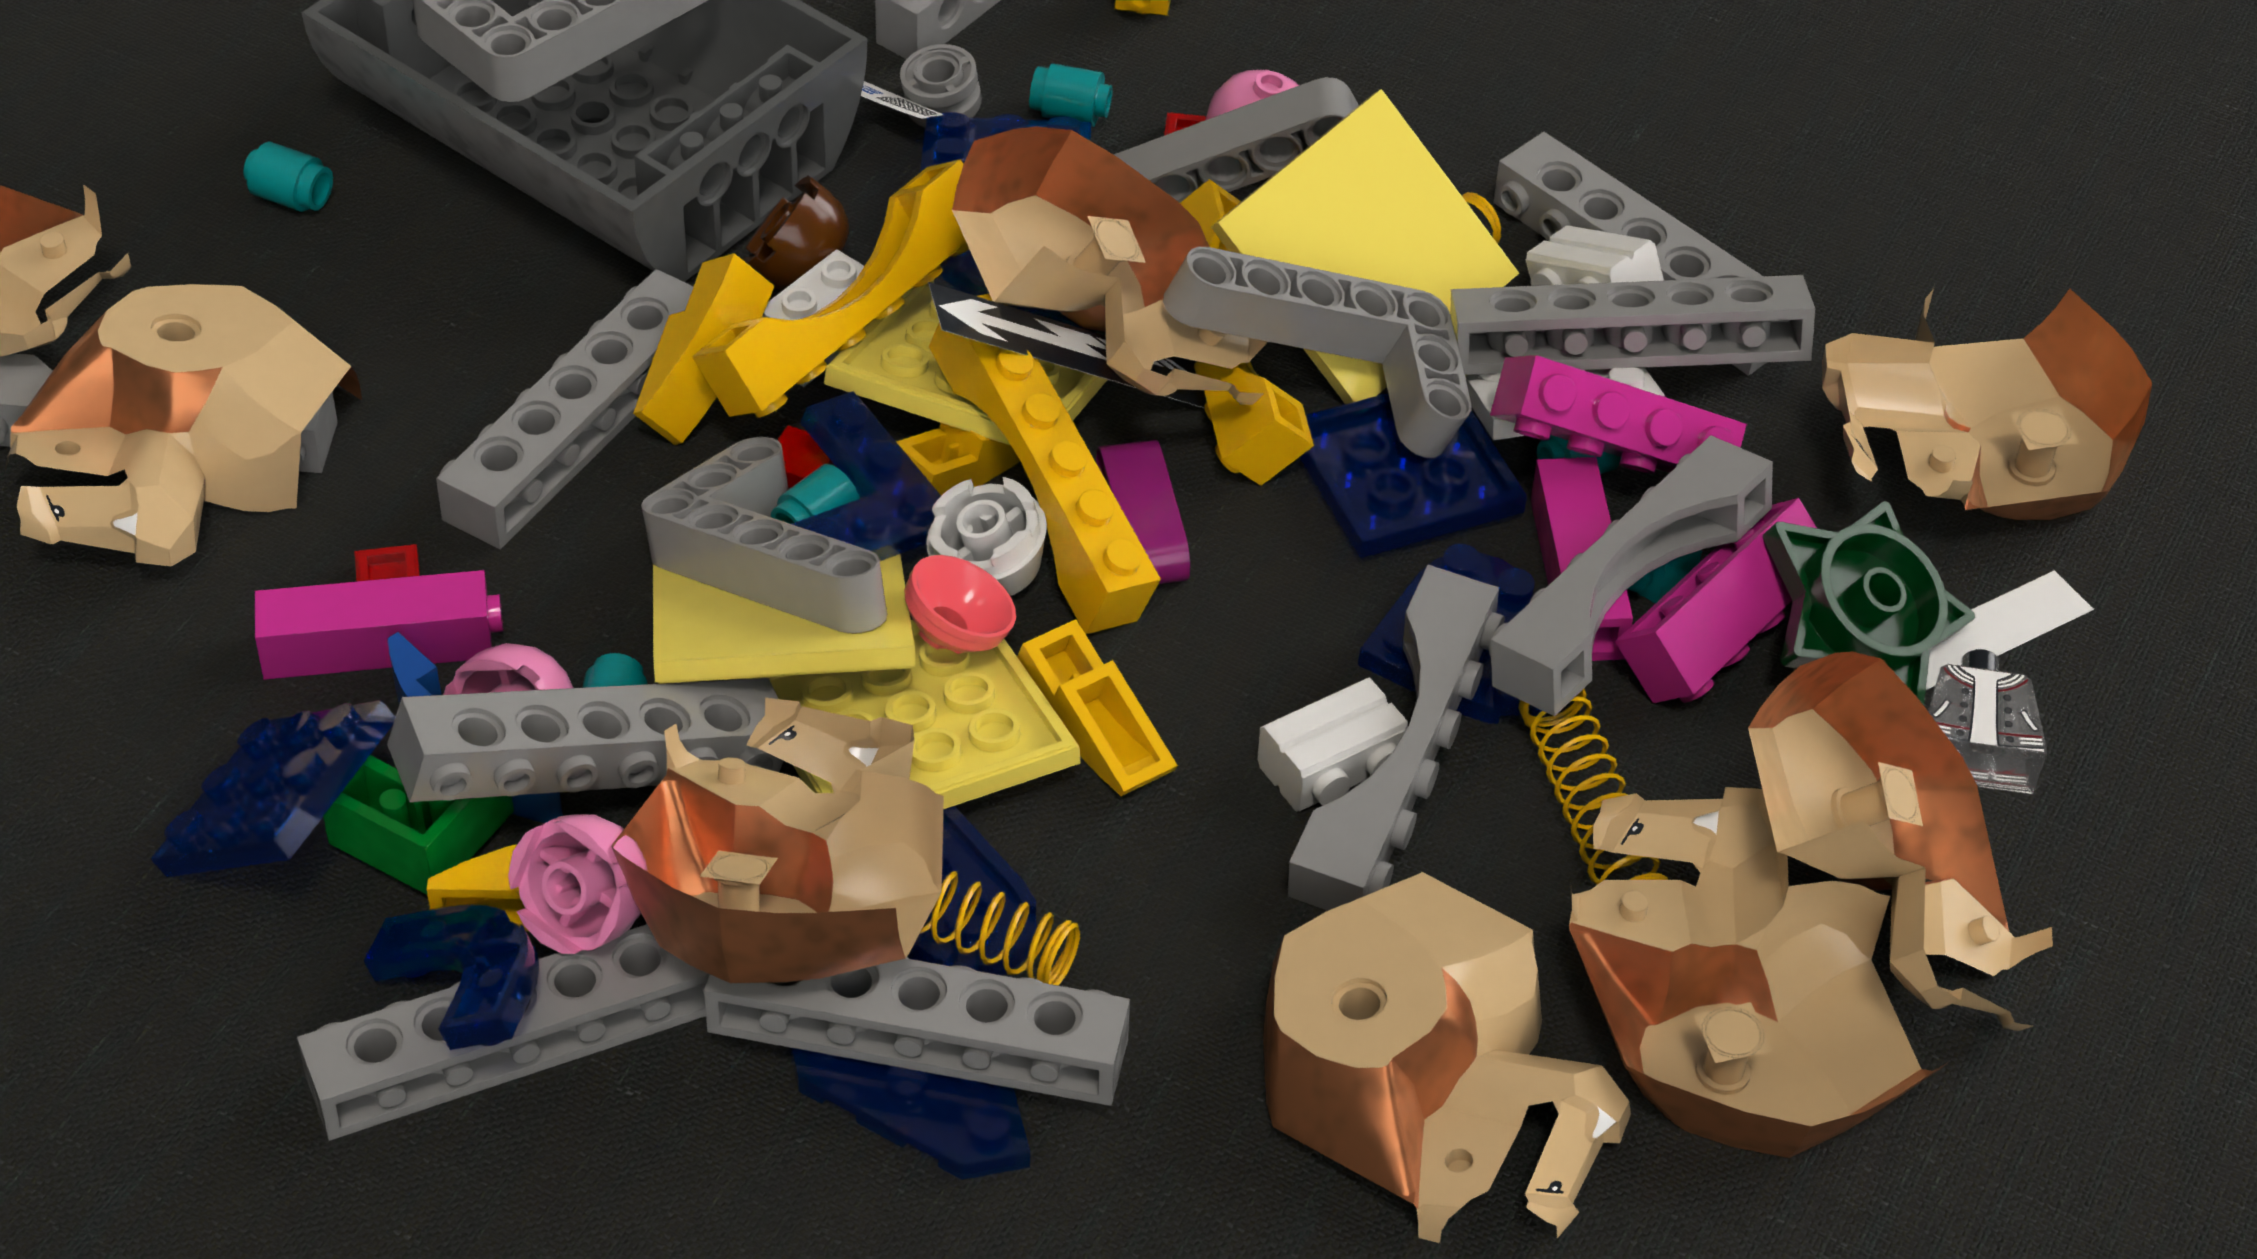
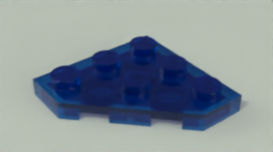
(959, 1121)

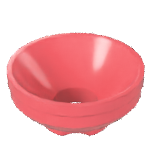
(958, 605)

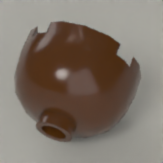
(798, 234)

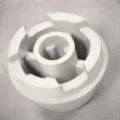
(991, 528)

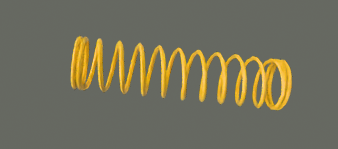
(1559, 721)
(1044, 972)

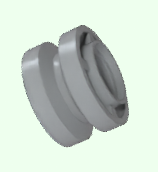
(942, 80)

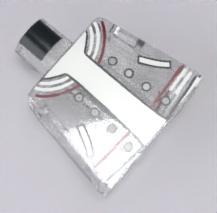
(1991, 721)

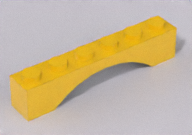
(764, 357)
(1272, 431)
(1092, 542)

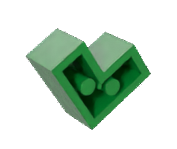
(406, 837)

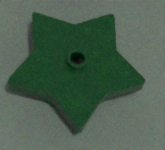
(1863, 595)

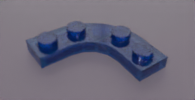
(482, 944)

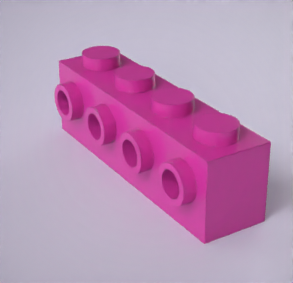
(1604, 415)
(1711, 614)

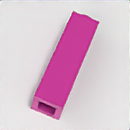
(1569, 519)
(350, 622)

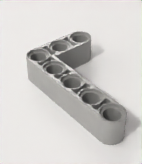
(539, 45)
(1244, 142)
(1336, 316)
(721, 533)

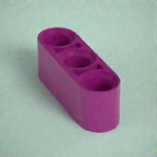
(1146, 496)

